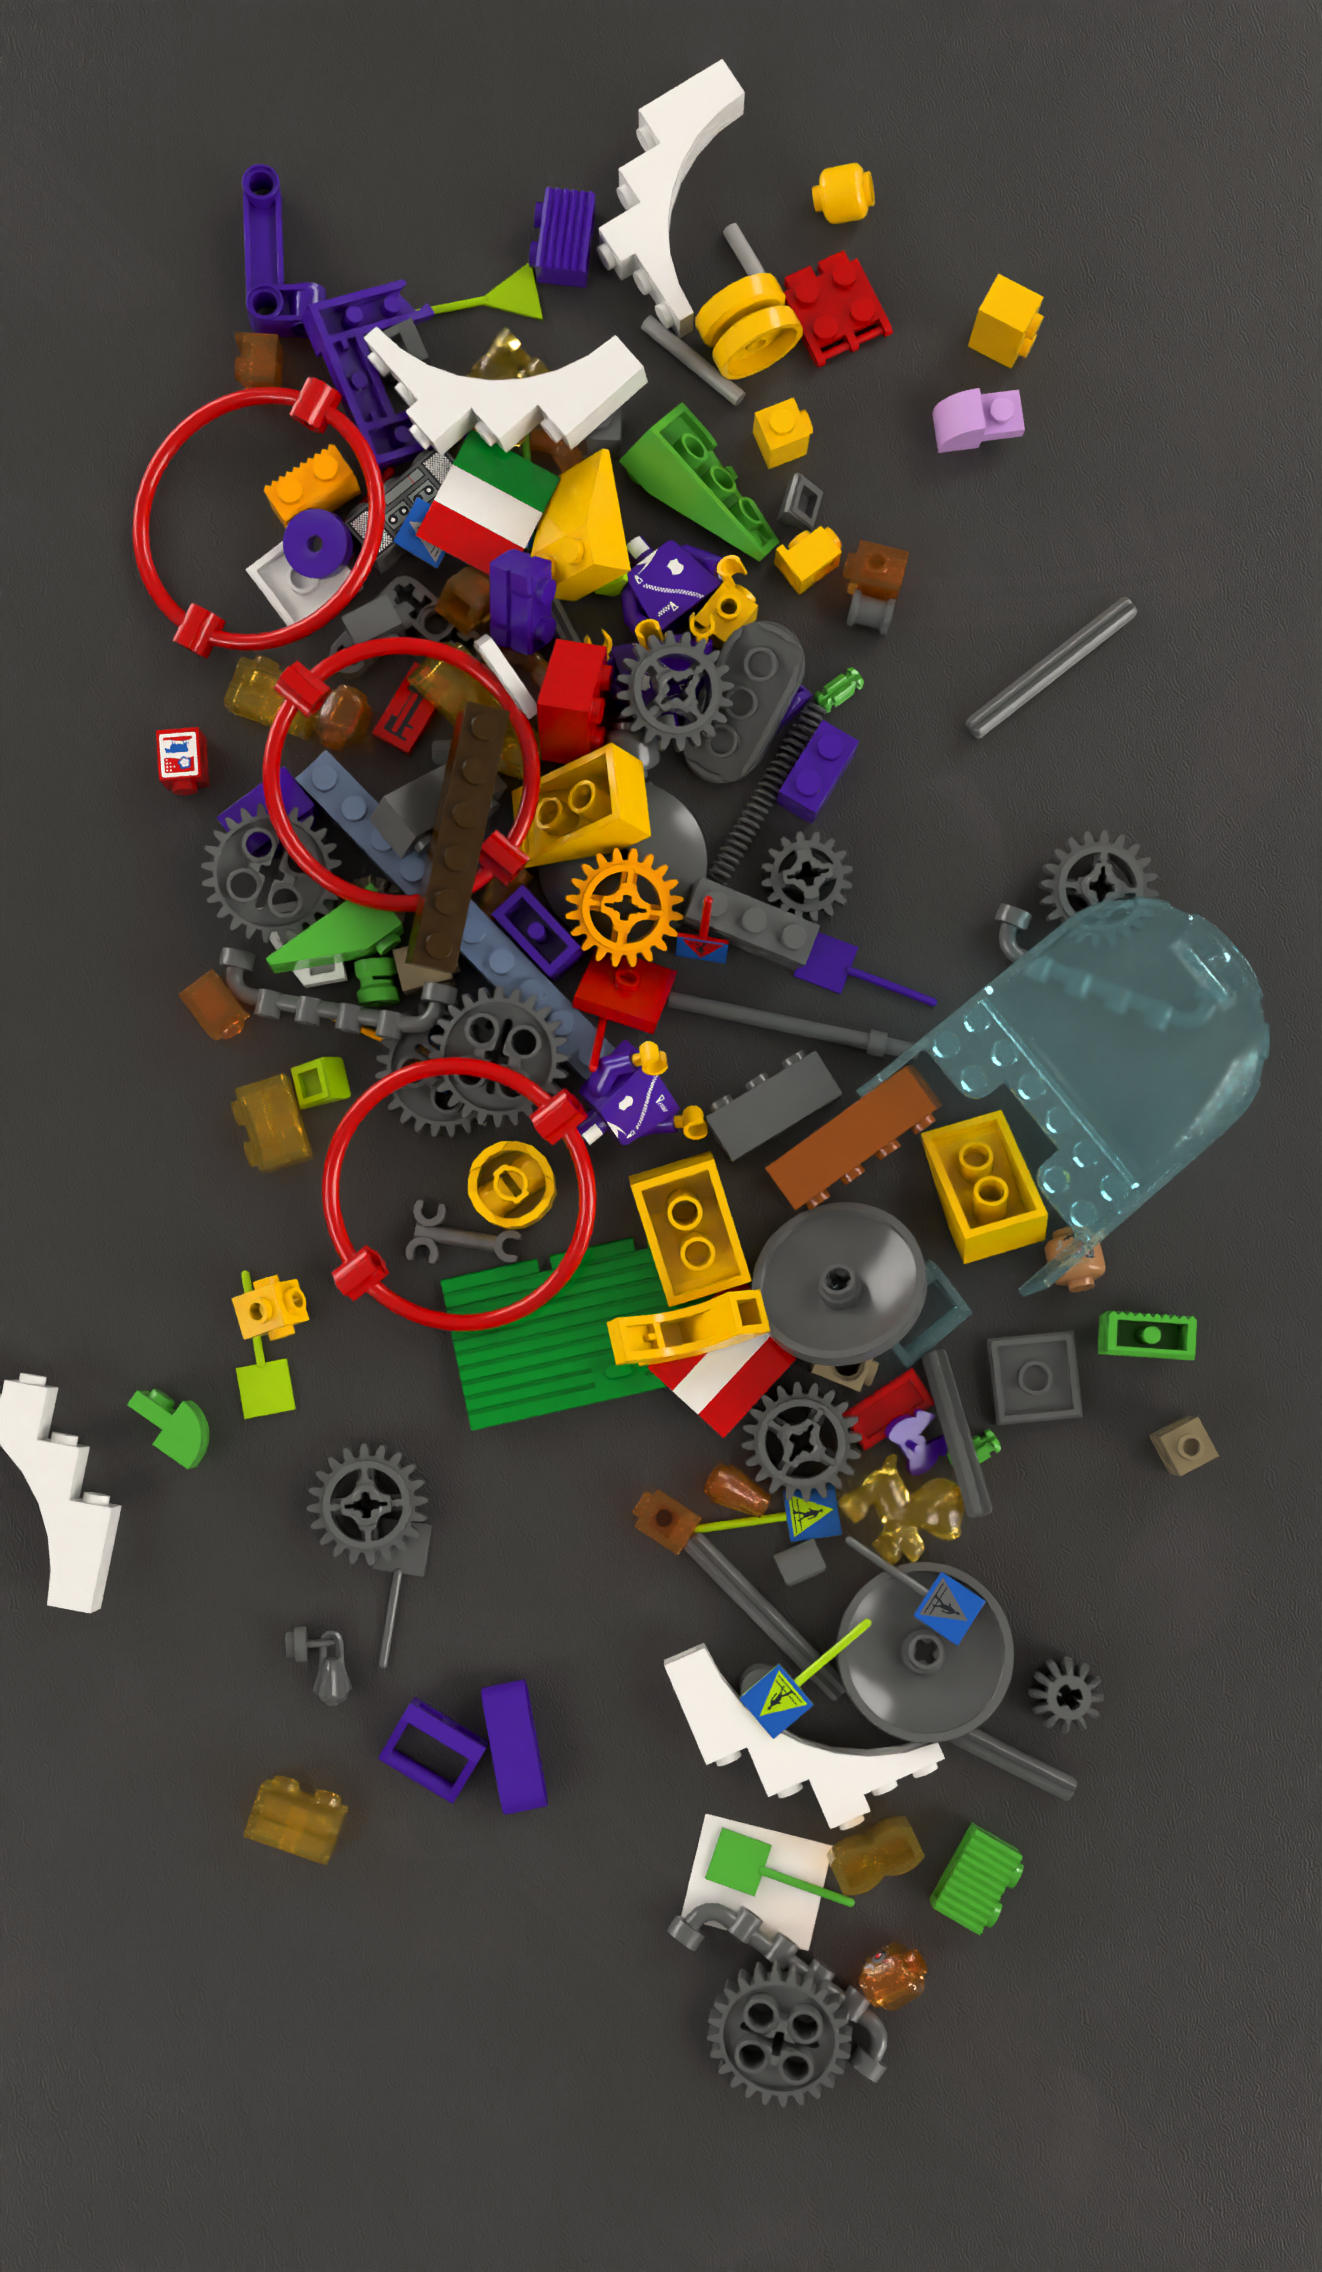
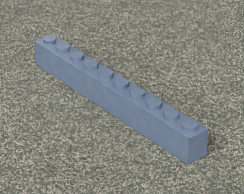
(482, 942)

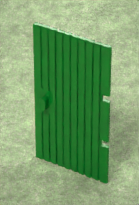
(564, 1348)

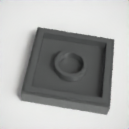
(1034, 1378)

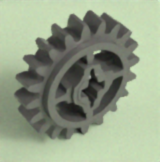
(661, 677)
(1101, 870)
(782, 1472)
(368, 1524)

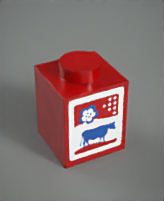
(182, 760)

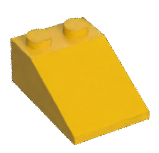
(583, 530)
(587, 808)
(984, 1187)
(689, 1228)

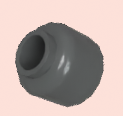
(632, 742)

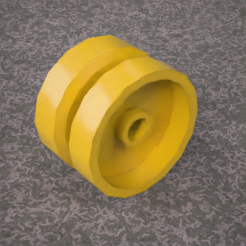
(748, 326)

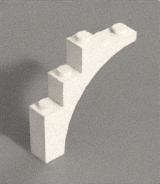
(673, 135)
(563, 401)
(77, 1528)
(836, 1773)

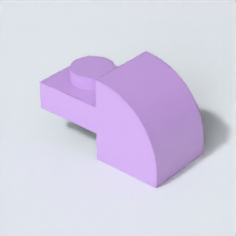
(975, 417)

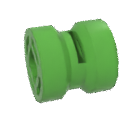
(376, 982)

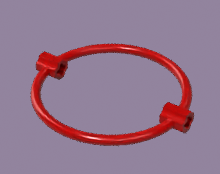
(314, 409)
(306, 693)
(366, 1268)

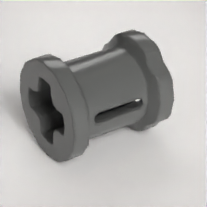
(870, 612)

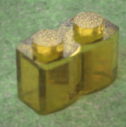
(864, 1859)

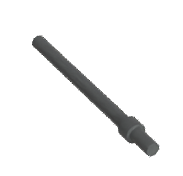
(875, 1043)

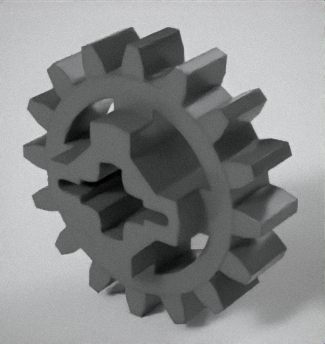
(803, 860)

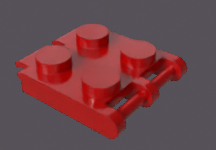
(835, 306)

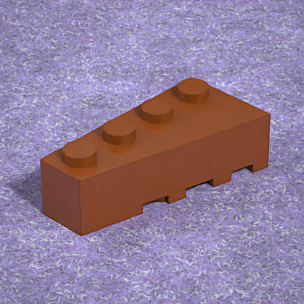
(855, 1136)

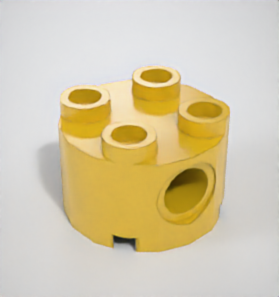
(511, 1185)

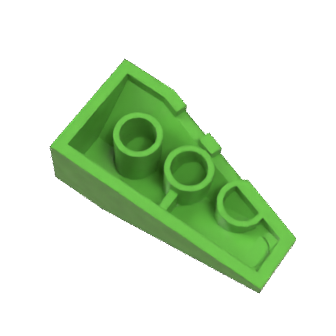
(680, 469)

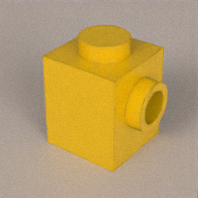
(782, 432)
(731, 611)

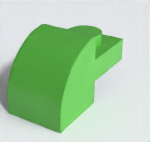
(183, 1430)

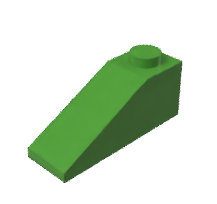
(340, 936)

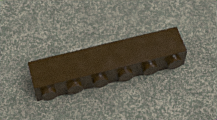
(457, 837)

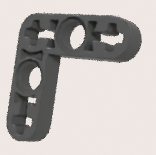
(421, 596)

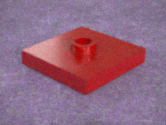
(625, 992)

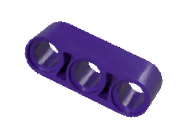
(514, 1747)

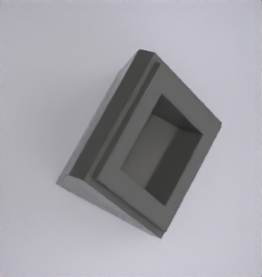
(800, 503)

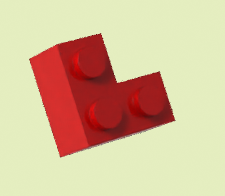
(572, 701)

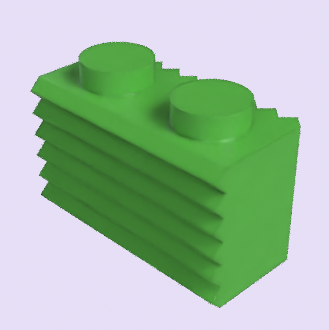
(1147, 1335)
(977, 1879)

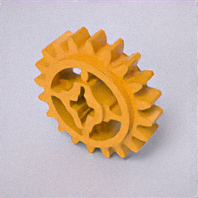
(660, 913)

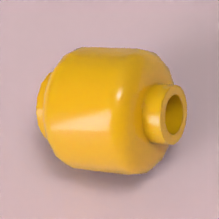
(844, 193)

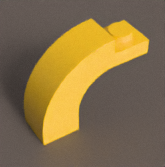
(690, 1330)

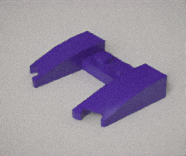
(338, 334)

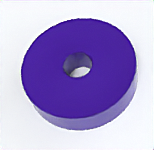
(299, 541)

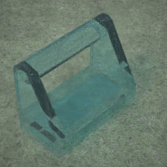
(941, 1327)

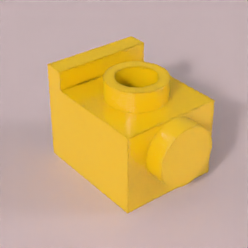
(809, 557)

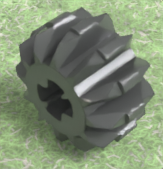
(1056, 1709)

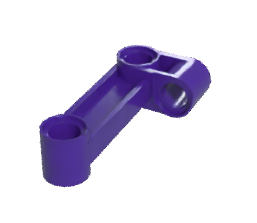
(266, 260)

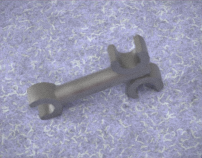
(428, 1232)

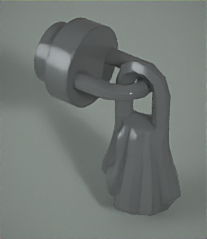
(332, 1679)

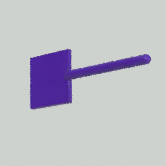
(832, 962)

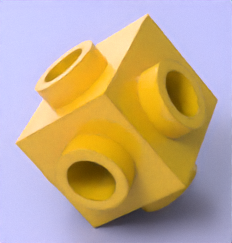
(271, 1308)

